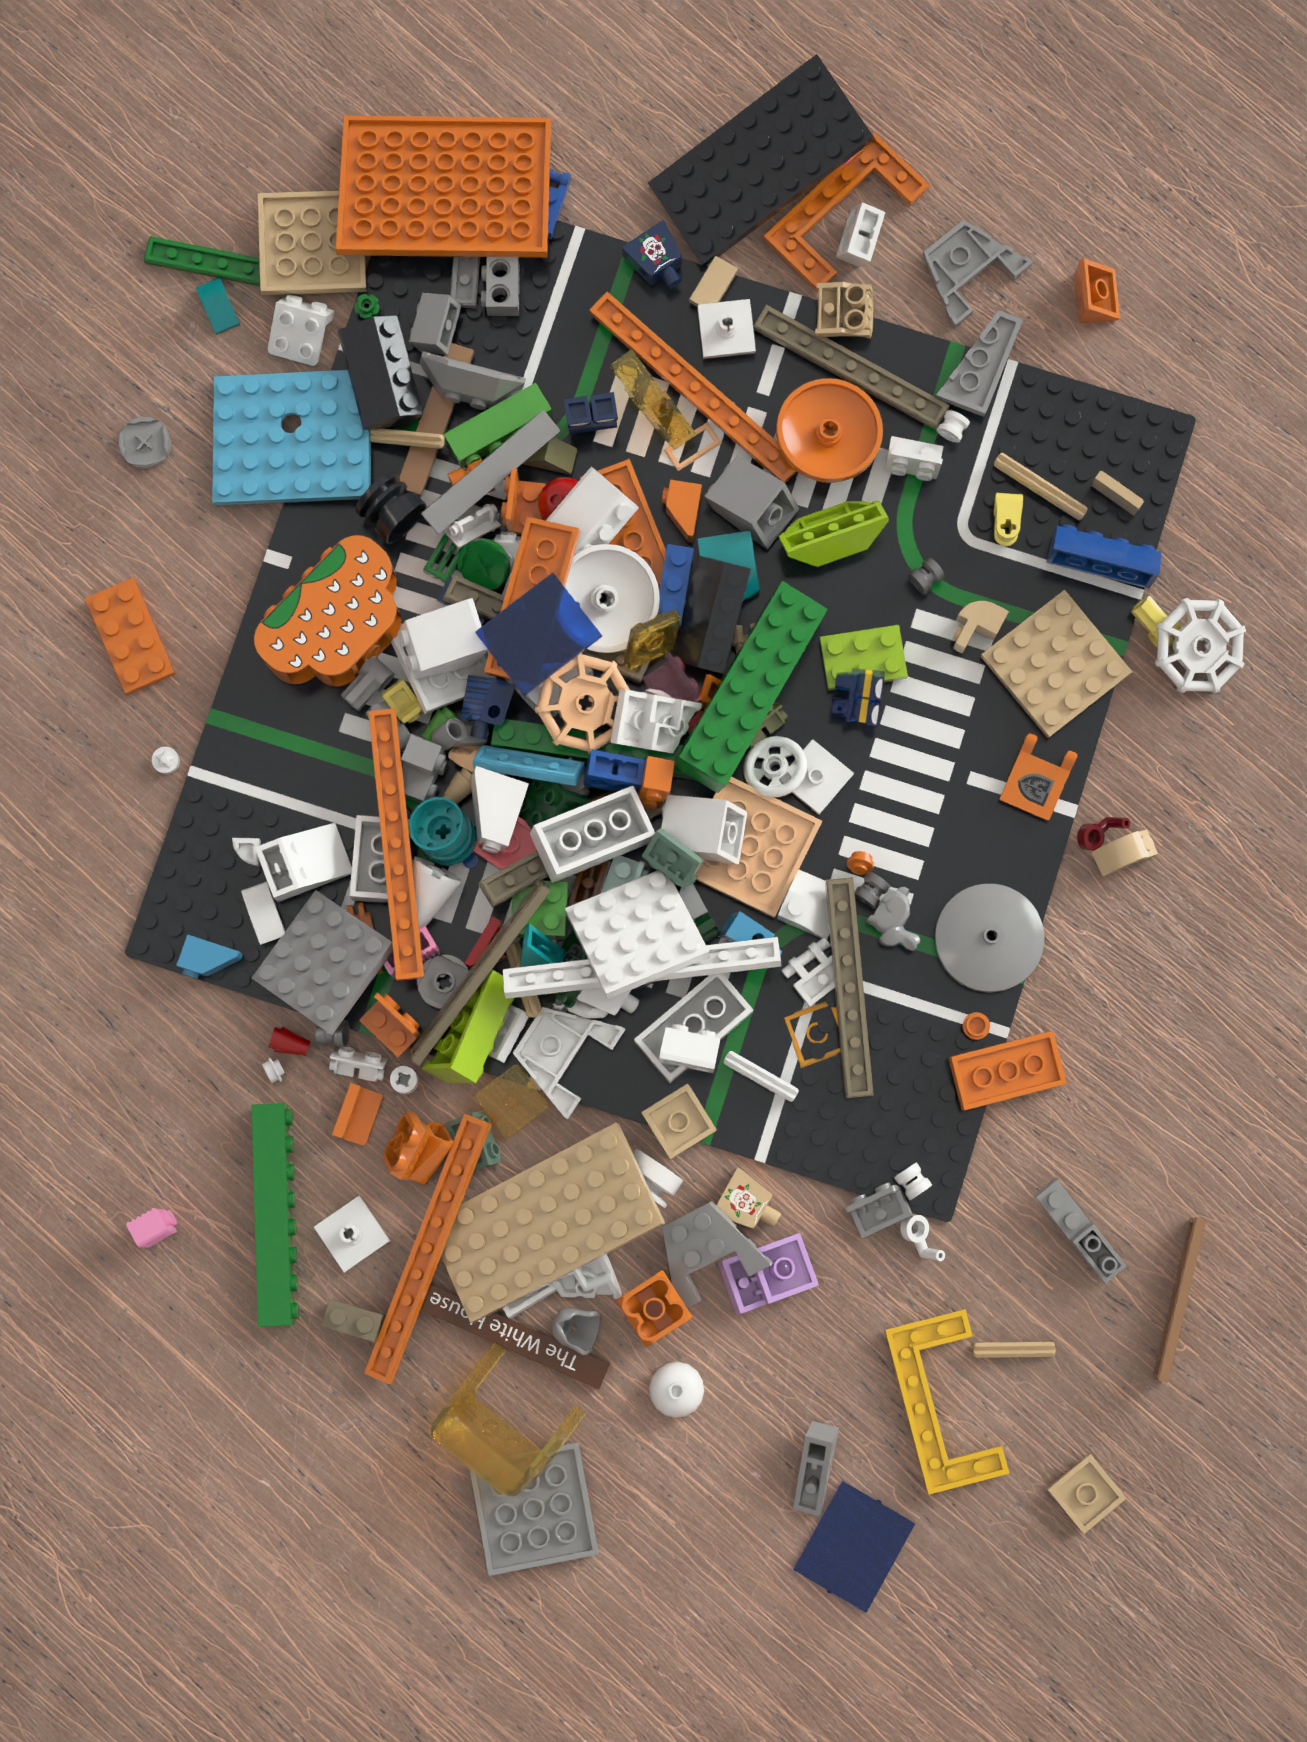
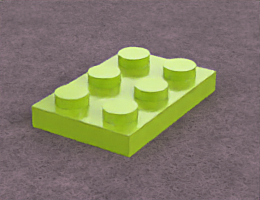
(864, 649)

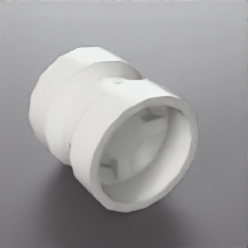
(915, 1187)

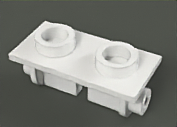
(473, 526)
(345, 1060)

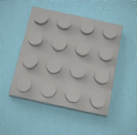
(323, 962)
(543, 1522)

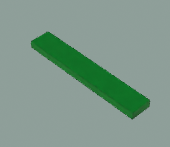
(203, 261)

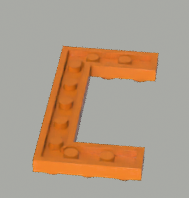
(788, 233)

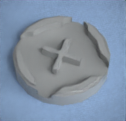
(144, 443)

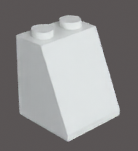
(443, 640)
(496, 807)
(706, 826)

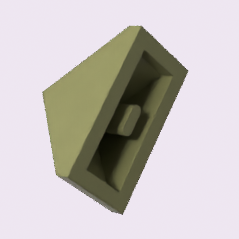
(554, 456)

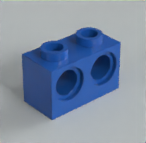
(613, 771)

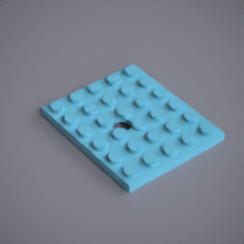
(264, 463)

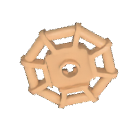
(569, 706)

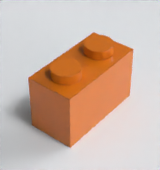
(655, 782)

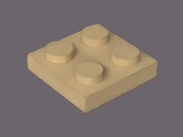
(679, 1121)
(1086, 1493)

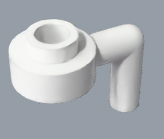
(918, 1236)

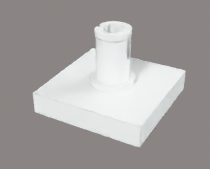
(726, 329)
(352, 1234)

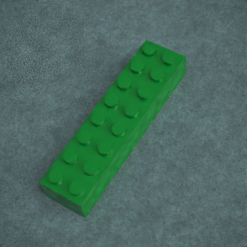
(750, 687)

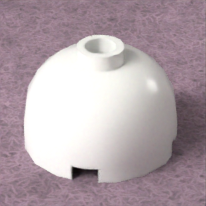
(676, 1389)

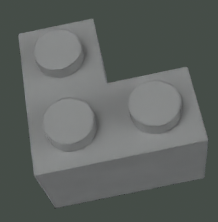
(421, 767)

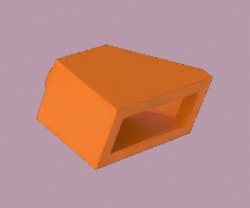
(682, 506)

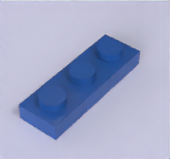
(675, 579)

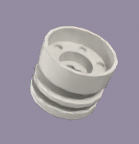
(657, 1177)

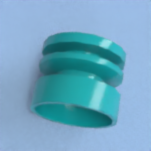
(442, 831)

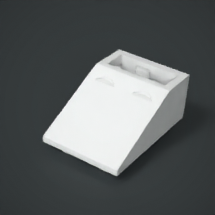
(303, 861)

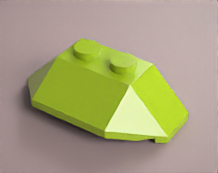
(834, 532)

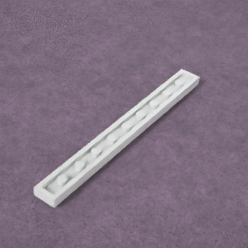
(581, 976)

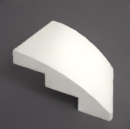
(651, 720)
(590, 1280)

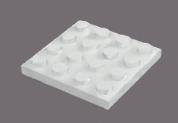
(637, 933)

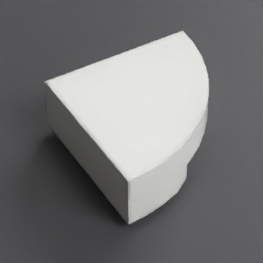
(246, 849)

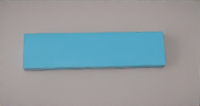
(529, 765)

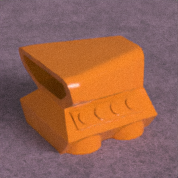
(416, 1148)
(654, 1308)

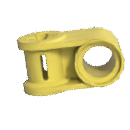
(1007, 515)

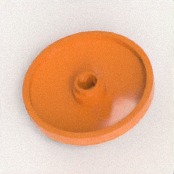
(829, 430)

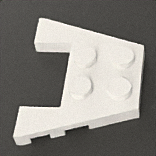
(552, 1045)

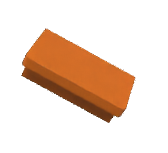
(358, 1114)

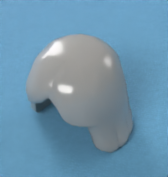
(584, 1336)

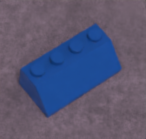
(1104, 556)

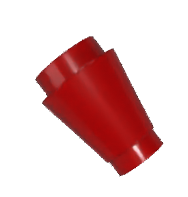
(288, 1042)

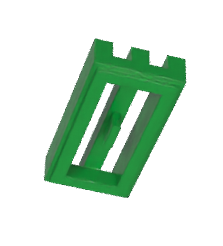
(452, 567)

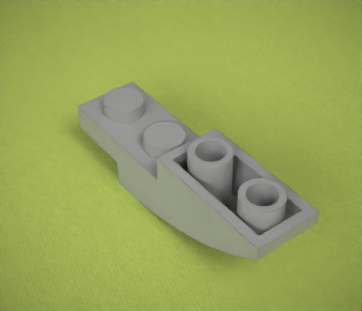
(1079, 1231)

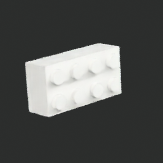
(592, 834)
(709, 1006)

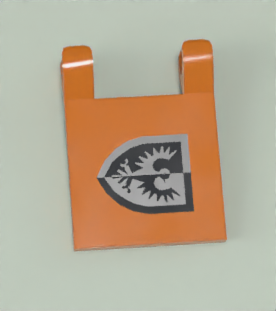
(1035, 783)

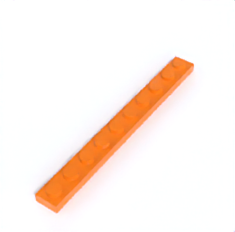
(692, 385)
(396, 844)
(427, 1249)

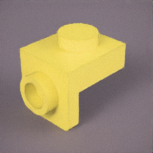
(403, 699)

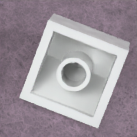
(689, 1049)

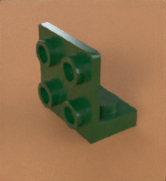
(548, 800)

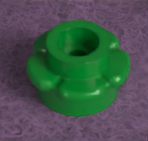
(369, 312)

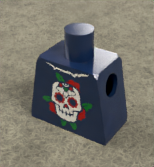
(655, 255)

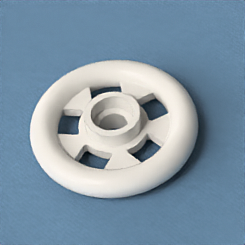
(761, 750)

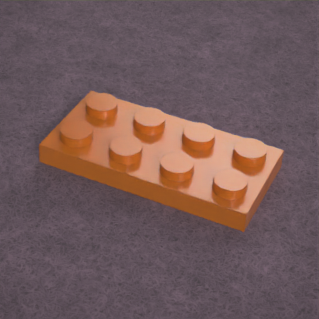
(130, 636)
(1007, 1070)

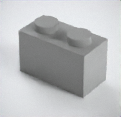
(434, 323)

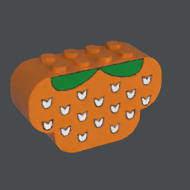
(332, 616)

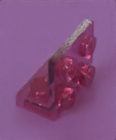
(673, 680)

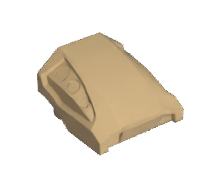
(844, 309)

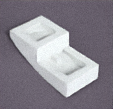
(263, 912)

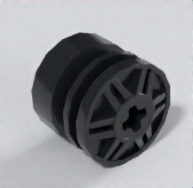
(390, 507)

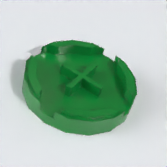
(484, 563)

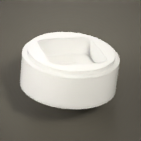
(165, 760)

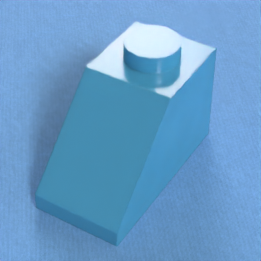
(205, 957)

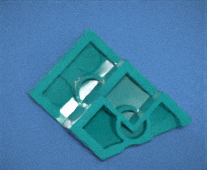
(733, 549)

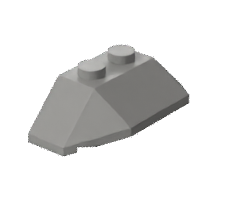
(469, 382)

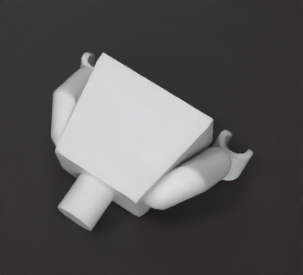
(594, 1003)

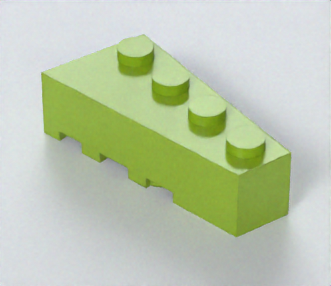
(471, 1034)

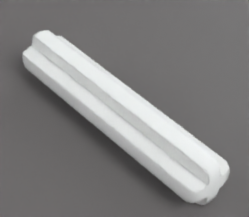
(761, 1076)

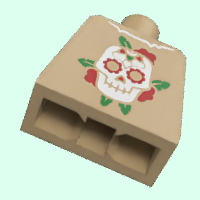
(747, 1202)

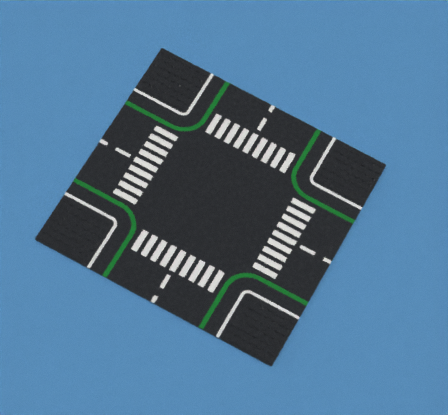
(922, 780)

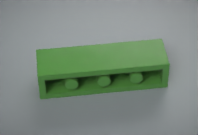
(496, 425)

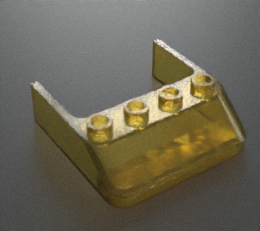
(488, 1442)

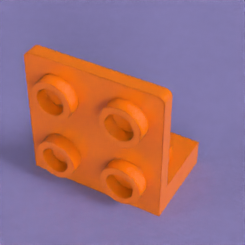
(521, 502)
(389, 1026)

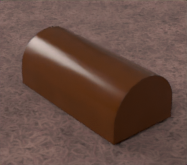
(589, 883)

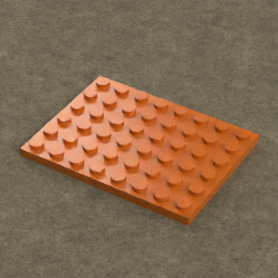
(444, 186)

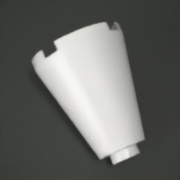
(432, 888)

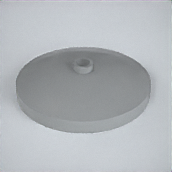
(968, 952)

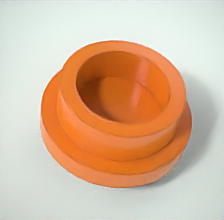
(860, 863)
(976, 1026)

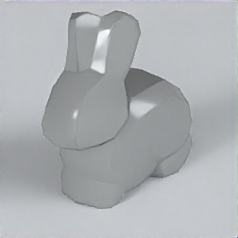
(891, 917)

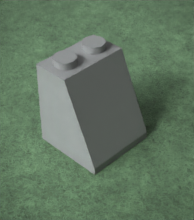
(752, 501)

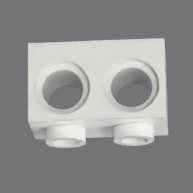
(860, 234)

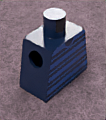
(486, 703)

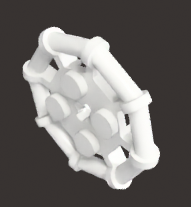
(1186, 643)

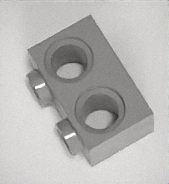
(506, 285)

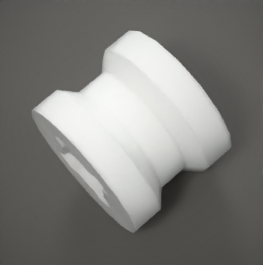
(953, 426)
(407, 1083)

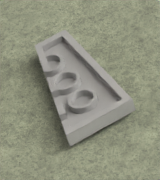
(979, 372)

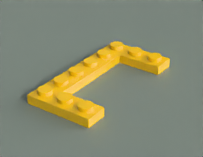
(937, 1470)

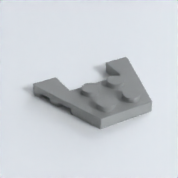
(960, 258)
(702, 1239)

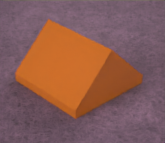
(1096, 292)

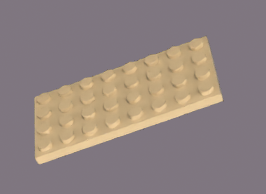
(548, 1222)

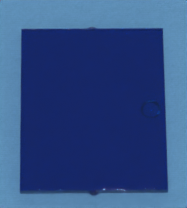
(538, 634)
(854, 1546)

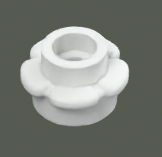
(273, 1070)

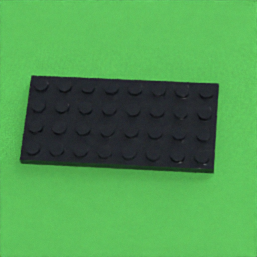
(761, 160)

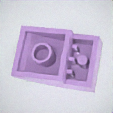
(785, 1277)

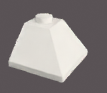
(806, 905)

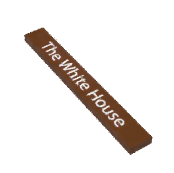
(517, 1338)

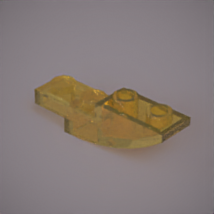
(651, 400)

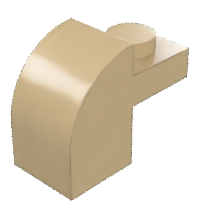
(979, 617)
(1124, 852)

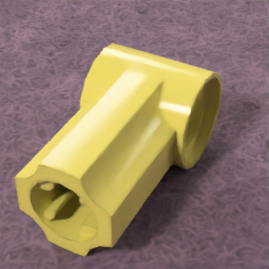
(1149, 615)

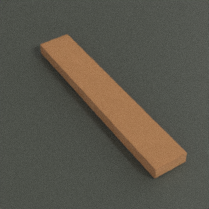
(434, 420)
(1179, 1299)

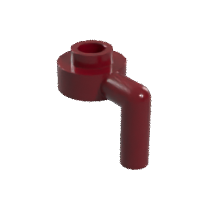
(1092, 835)

